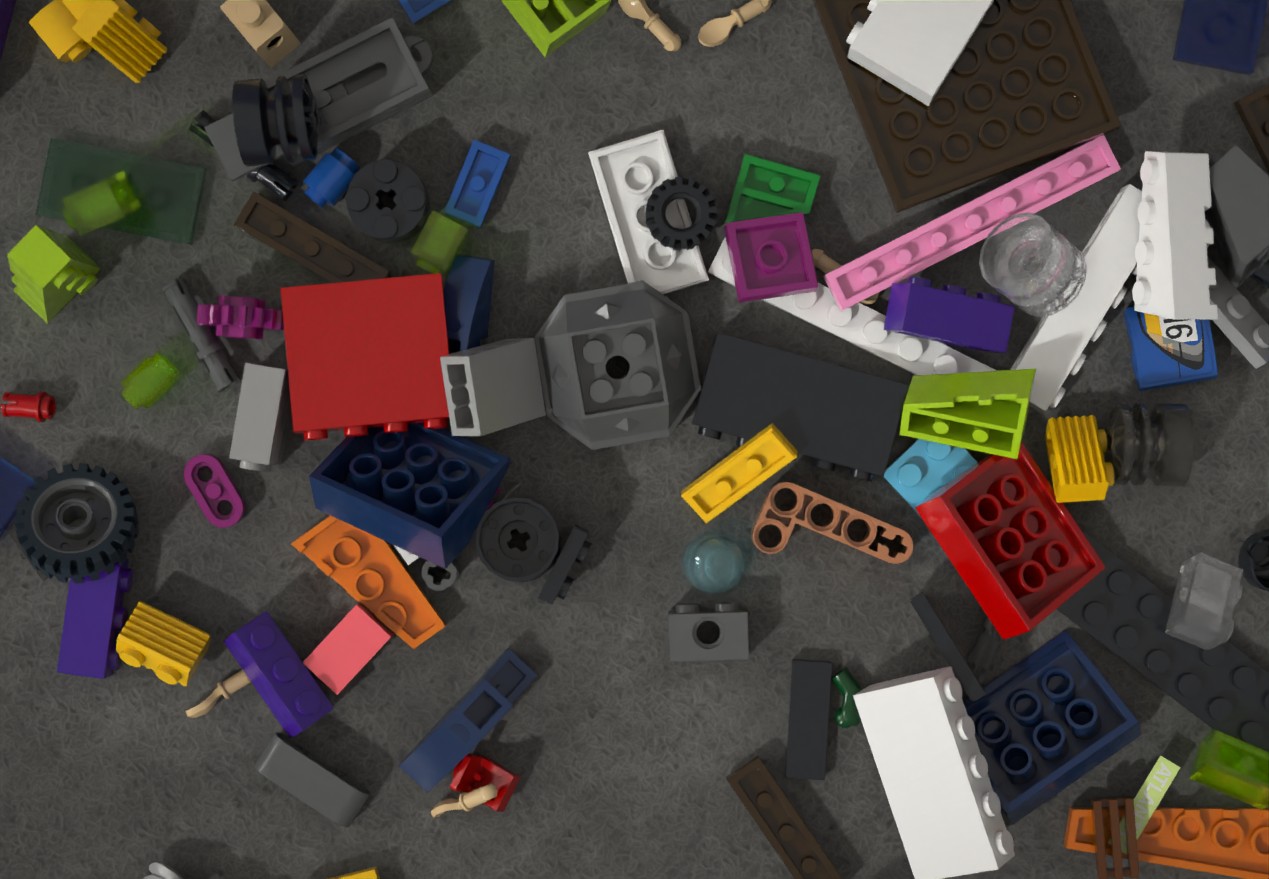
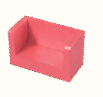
(348, 648)

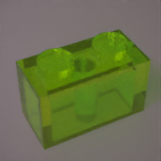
(100, 203)
(1233, 769)

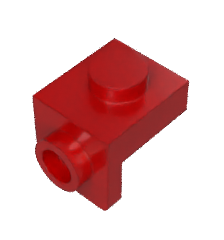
(480, 771)

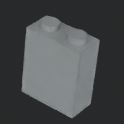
(492, 386)
(261, 418)

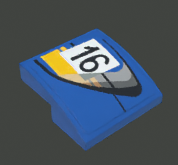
(1169, 350)

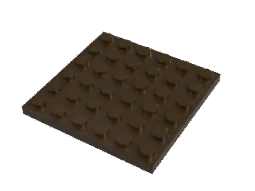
(1009, 100)

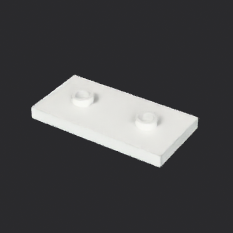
(626, 181)

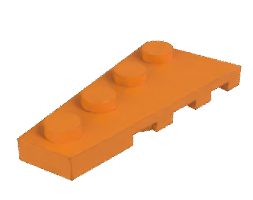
(372, 576)

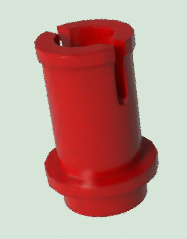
(29, 406)

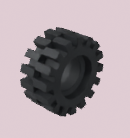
(681, 189)

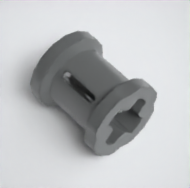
(430, 577)

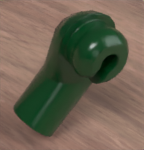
(848, 686)

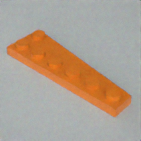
(1192, 838)

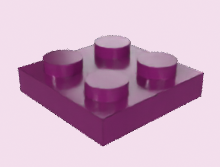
(770, 257)

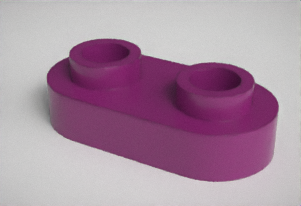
(214, 491)

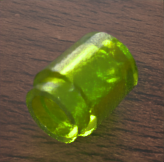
(149, 381)

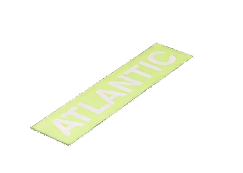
(1149, 797)

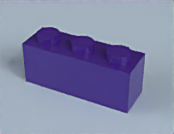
(949, 315)
(93, 624)
(278, 674)

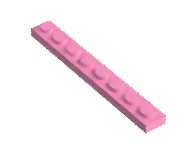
(970, 222)

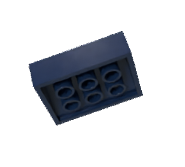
(410, 488)
(1048, 725)

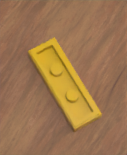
(739, 473)

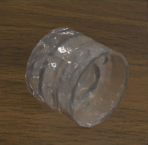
(1032, 264)

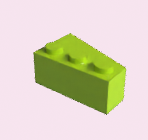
(555, 21)
(50, 271)
(970, 409)

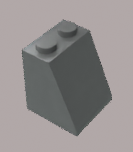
(1239, 213)

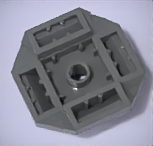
(624, 322)

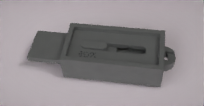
(353, 89)

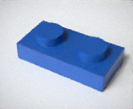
(477, 183)

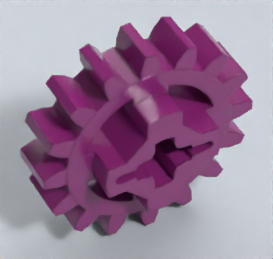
(240, 317)

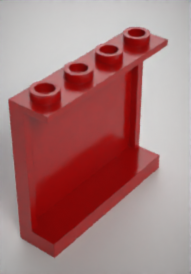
(366, 355)

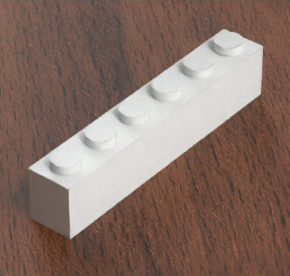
(1060, 338)

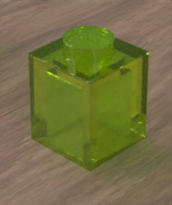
(439, 243)

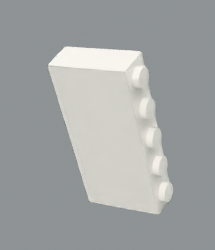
(915, 41)
(934, 775)

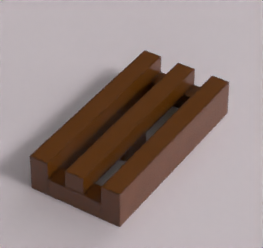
(1118, 870)

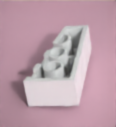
(1174, 237)

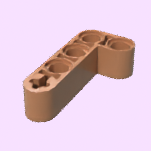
(835, 528)

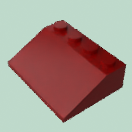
(1011, 541)

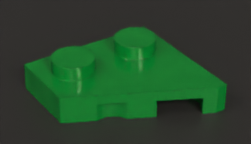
(770, 190)

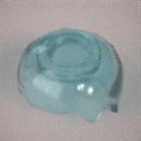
(713, 563)

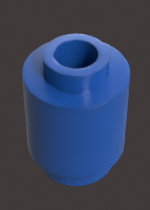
(330, 178)

